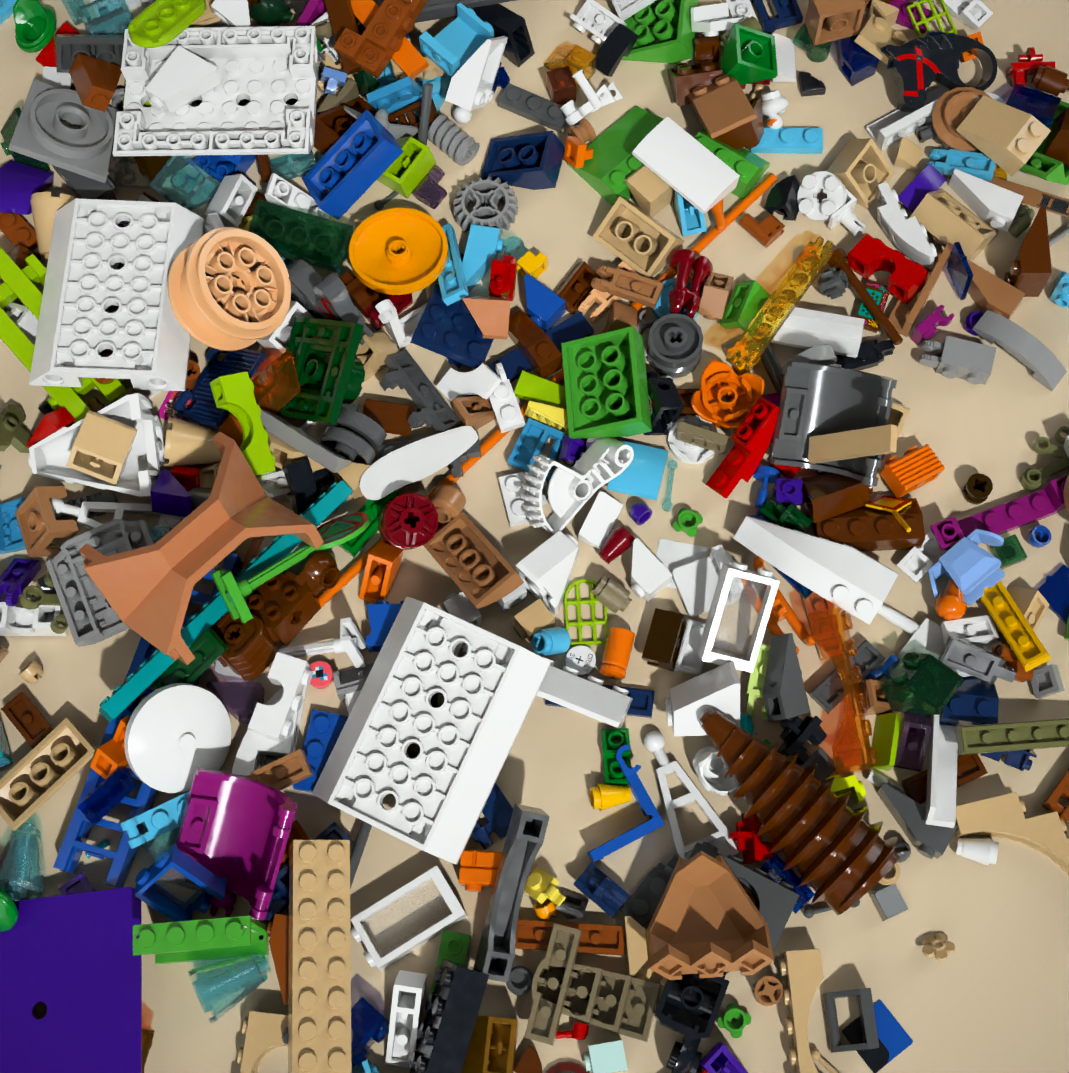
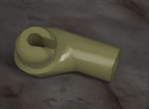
(1024, 222)

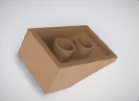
(721, 106)

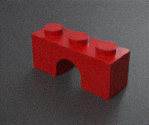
(873, 255)

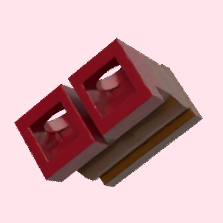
(366, 299)

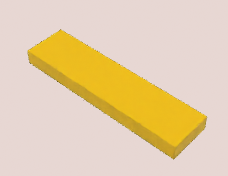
(1014, 627)

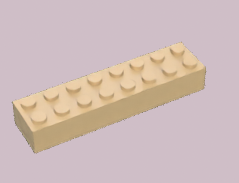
(319, 957)

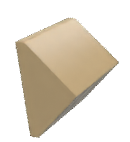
(649, 190)

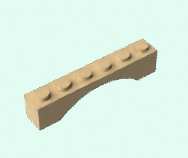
(803, 976)

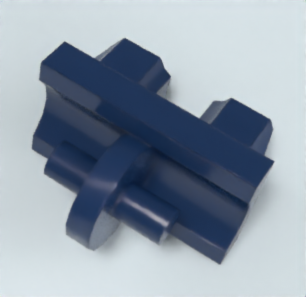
(601, 890)

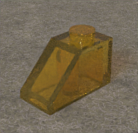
(574, 57)

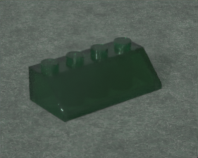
(302, 235)

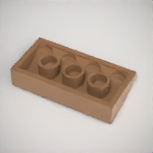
(473, 562)

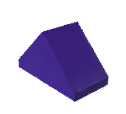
(170, 496)
(720, 1061)

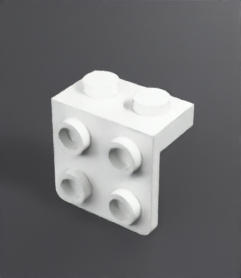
(699, 580)

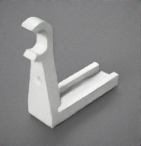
(399, 329)

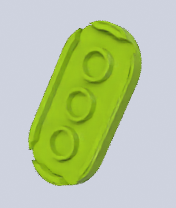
(164, 21)

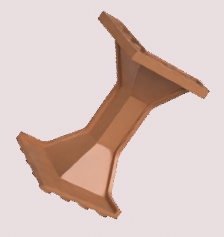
(155, 582)

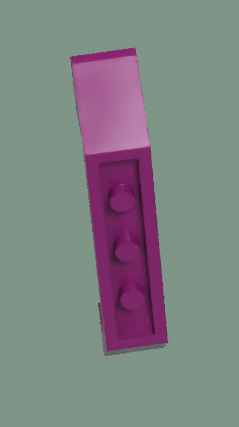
(1005, 516)

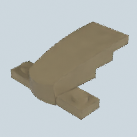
(586, 994)

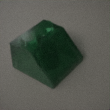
(921, 684)

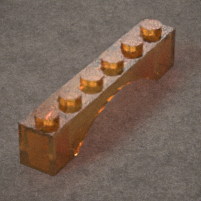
(852, 745)

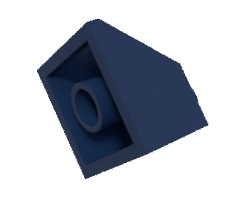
(972, 704)

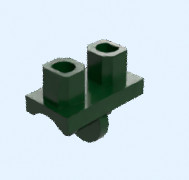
(785, 515)

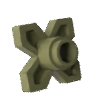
(10, 429)

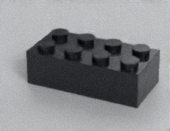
(449, 1019)

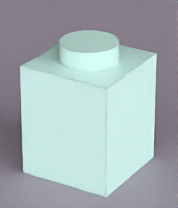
(606, 1057)

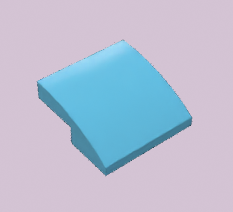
(643, 474)

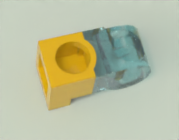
(525, 260)

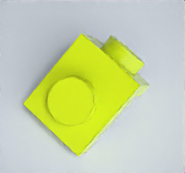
(851, 784)

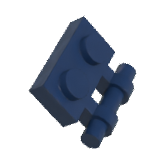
(498, 814)

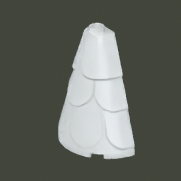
(144, 461)

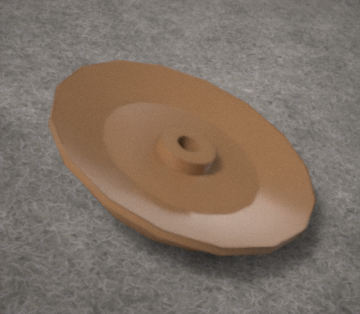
(951, 111)

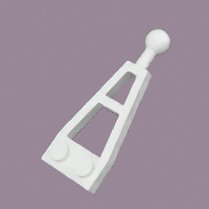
(119, 509)
(654, 742)

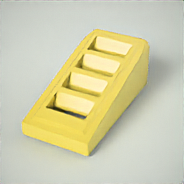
(548, 415)

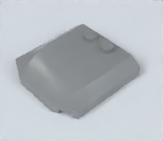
(83, 604)

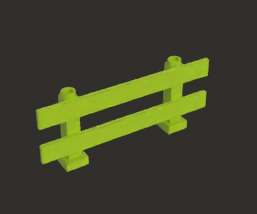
(21, 285)

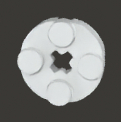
(808, 192)

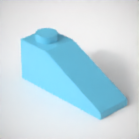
(481, 249)

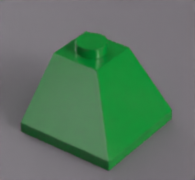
(749, 55)

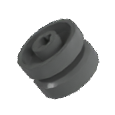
(674, 345)
(354, 436)

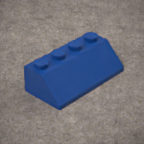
(352, 165)

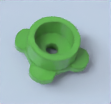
(687, 515)
(733, 1012)

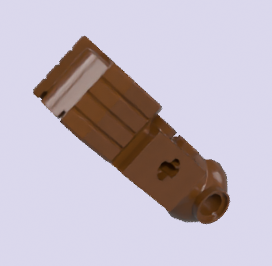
(279, 613)

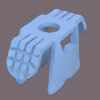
(970, 565)

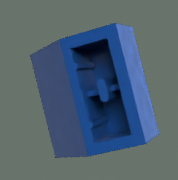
(226, 164)

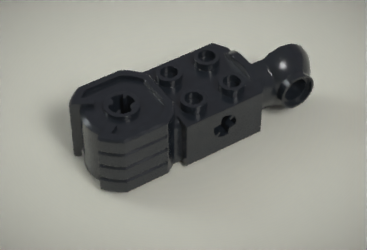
(690, 1009)

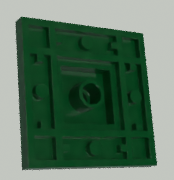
(325, 368)

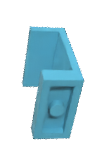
(456, 41)

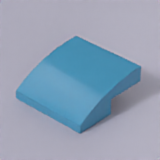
(10, 534)

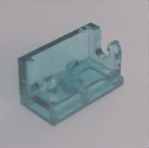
(292, 165)

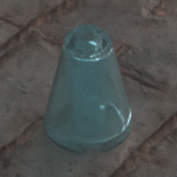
(23, 864)
(228, 982)

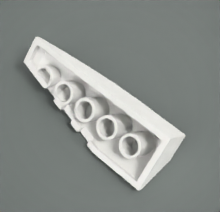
(823, 566)

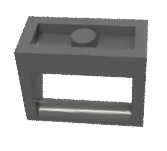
(867, 1020)

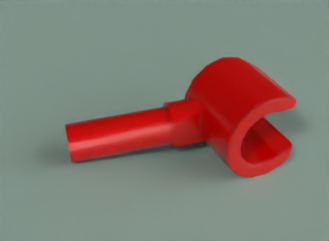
(578, 1032)

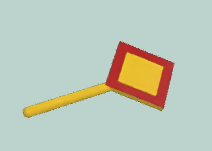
(892, 505)

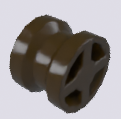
(974, 494)

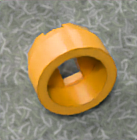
(545, 910)

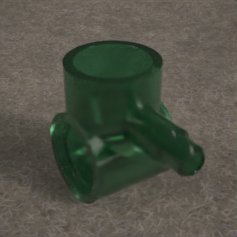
(814, 53)

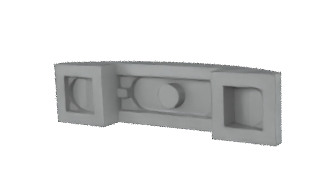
(1023, 346)

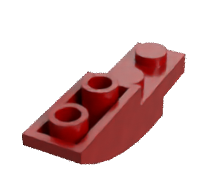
(749, 449)

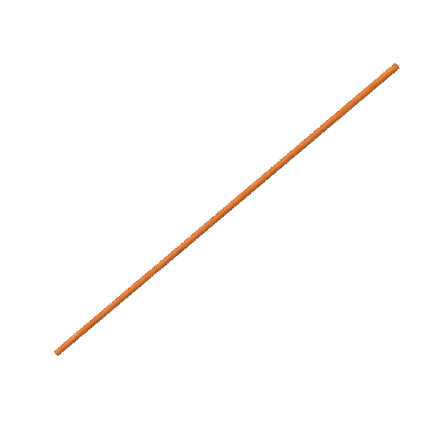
(493, 439)

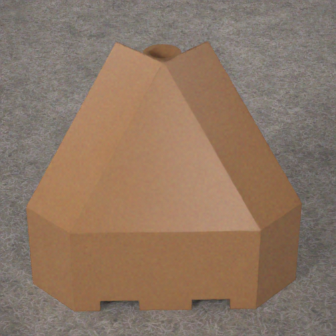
(706, 924)

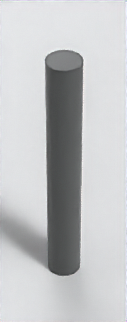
(425, 113)

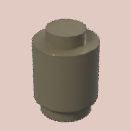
(611, 594)

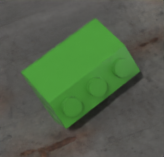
(741, 160)

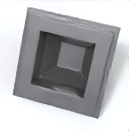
(573, 906)

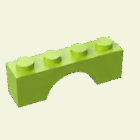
(237, 396)

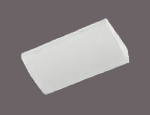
(686, 165)

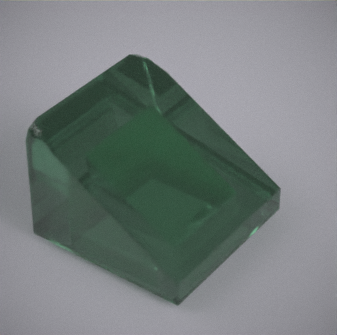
(365, 82)

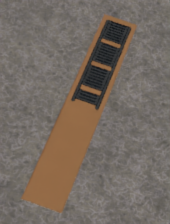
(1035, 197)

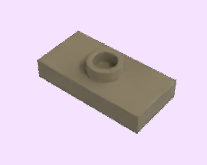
(702, 437)

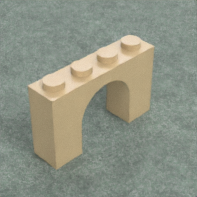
(262, 1035)

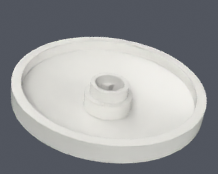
(175, 734)

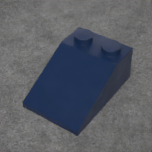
(525, 160)

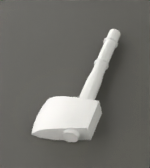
(925, 637)

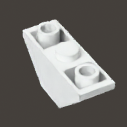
(287, 195)

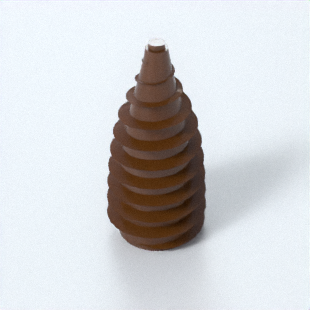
(803, 817)

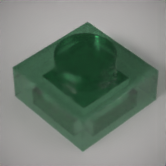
(1010, 552)

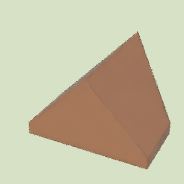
(490, 314)

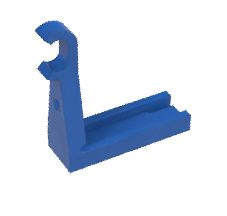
(646, 805)

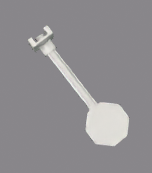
(349, 642)

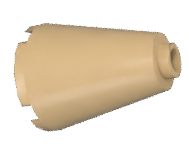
(43, 212)
(189, 444)

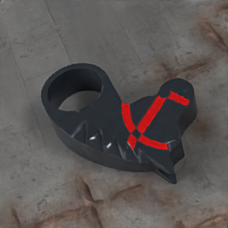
(931, 58)

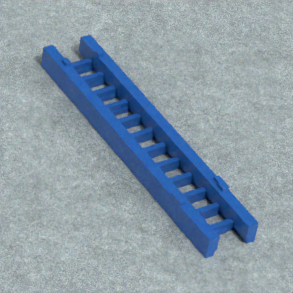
(80, 827)

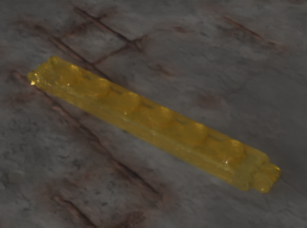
(780, 304)

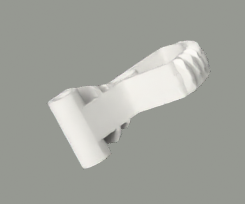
(574, 486)

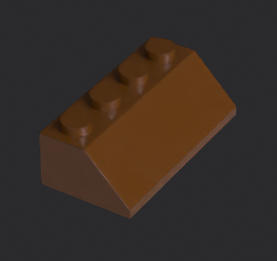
(874, 528)

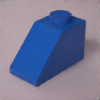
(542, 304)

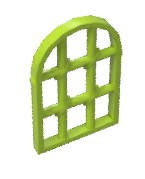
(925, 21)
(580, 622)

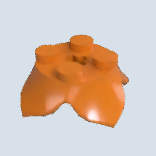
(721, 381)

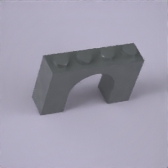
(771, 899)

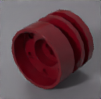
(401, 535)

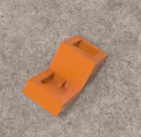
(111, 754)

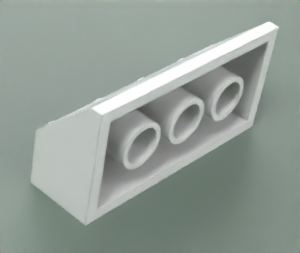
(585, 695)

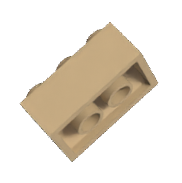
(953, 223)
(637, 238)

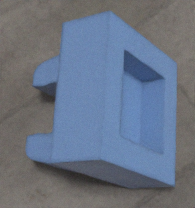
(333, 79)

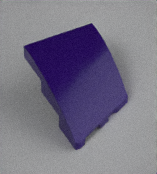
(18, 184)

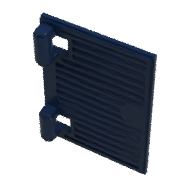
(204, 408)

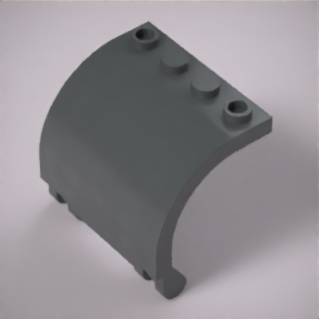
(829, 401)

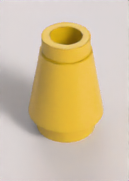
(608, 796)

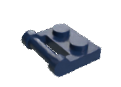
(786, 13)

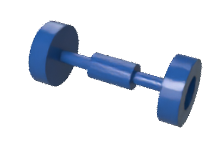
(765, 475)

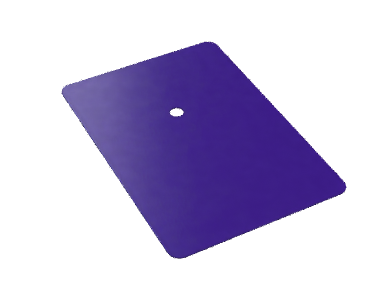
(82, 965)

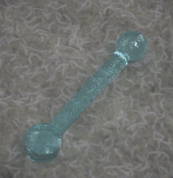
(667, 505)

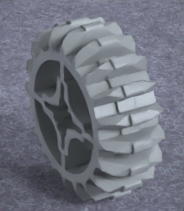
(485, 199)

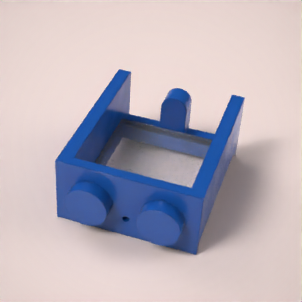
(178, 885)

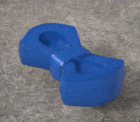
(884, 670)

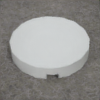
(687, 452)

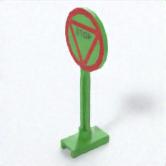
(332, 532)

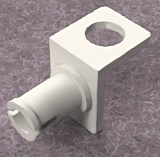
(847, 218)

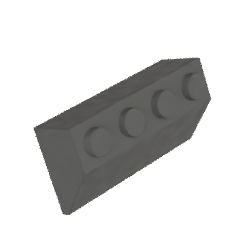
(103, 47)

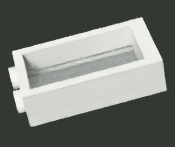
(738, 616)
(406, 919)

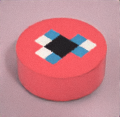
(322, 674)

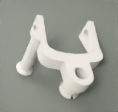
(596, 100)

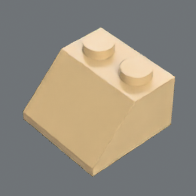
(861, 170)

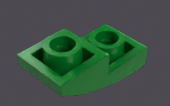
(611, 741)

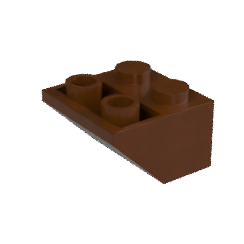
(686, 78)

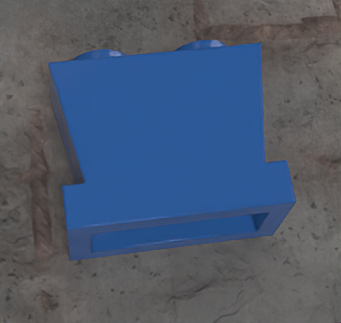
(381, 620)

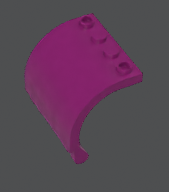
(237, 832)

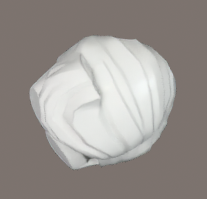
(712, 771)

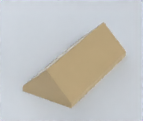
(43, 772)

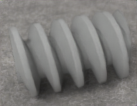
(452, 141)

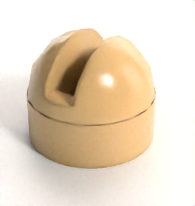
(30, 671)

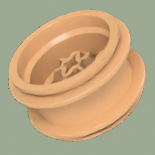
(197, 296)

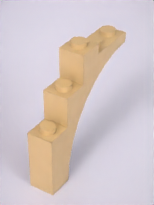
(1005, 819)

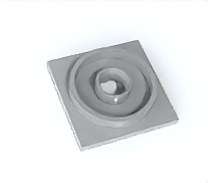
(46, 139)

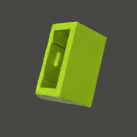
(409, 167)

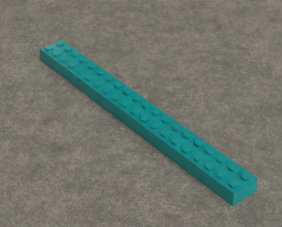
(211, 613)

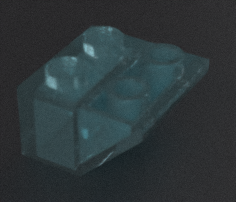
(105, 17)

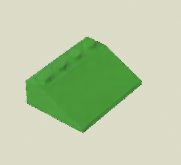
(663, 32)
(613, 154)
(606, 385)

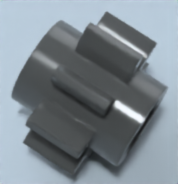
(833, 283)

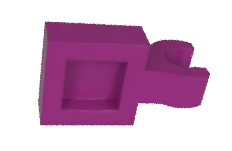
(927, 328)

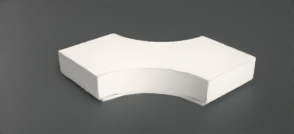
(461, 384)

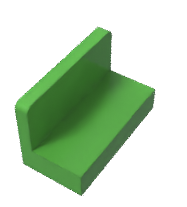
(744, 305)

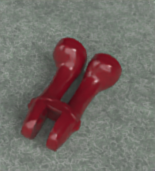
(686, 264)

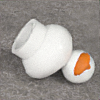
(772, 105)

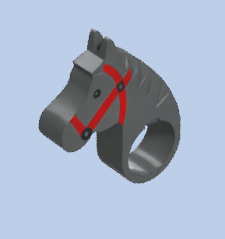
(323, 297)

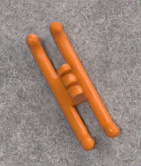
(782, 610)

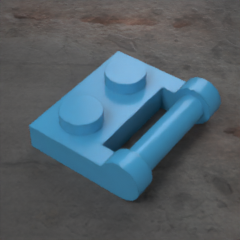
(396, 95)
(532, 442)

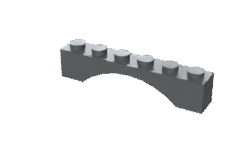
(520, 849)

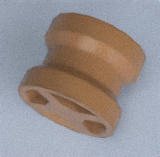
(583, 131)
(772, 988)

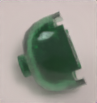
(271, 13)

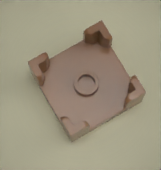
(39, 522)

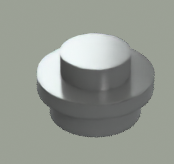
(520, 980)

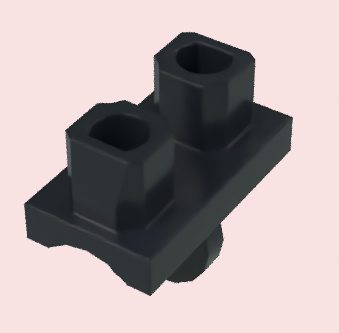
(796, 734)

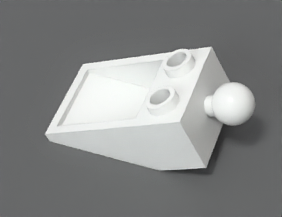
(473, 82)

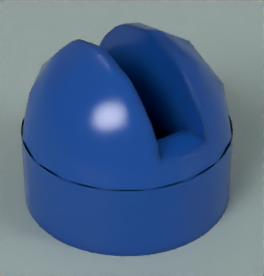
(1042, 536)

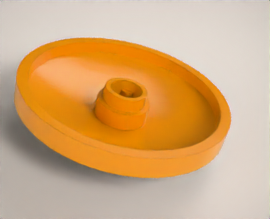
(398, 251)

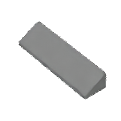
(303, 442)

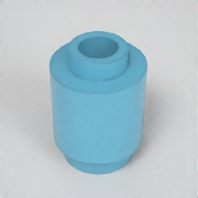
(551, 641)

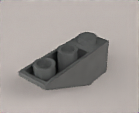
(783, 684)

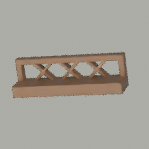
(905, 315)

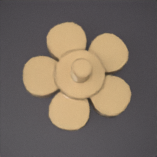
(937, 946)

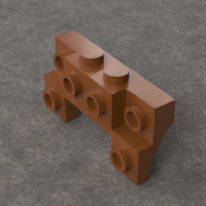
(381, 37)

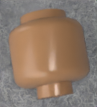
(448, 502)

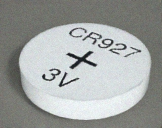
(581, 659)

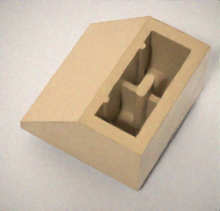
(102, 447)

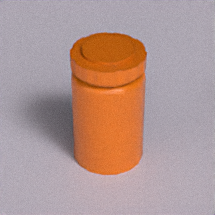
(617, 653)

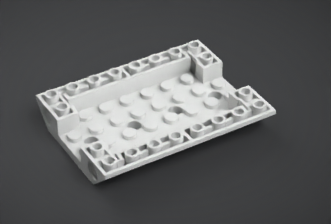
(255, 65)
(81, 285)
(459, 742)

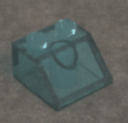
(185, 182)

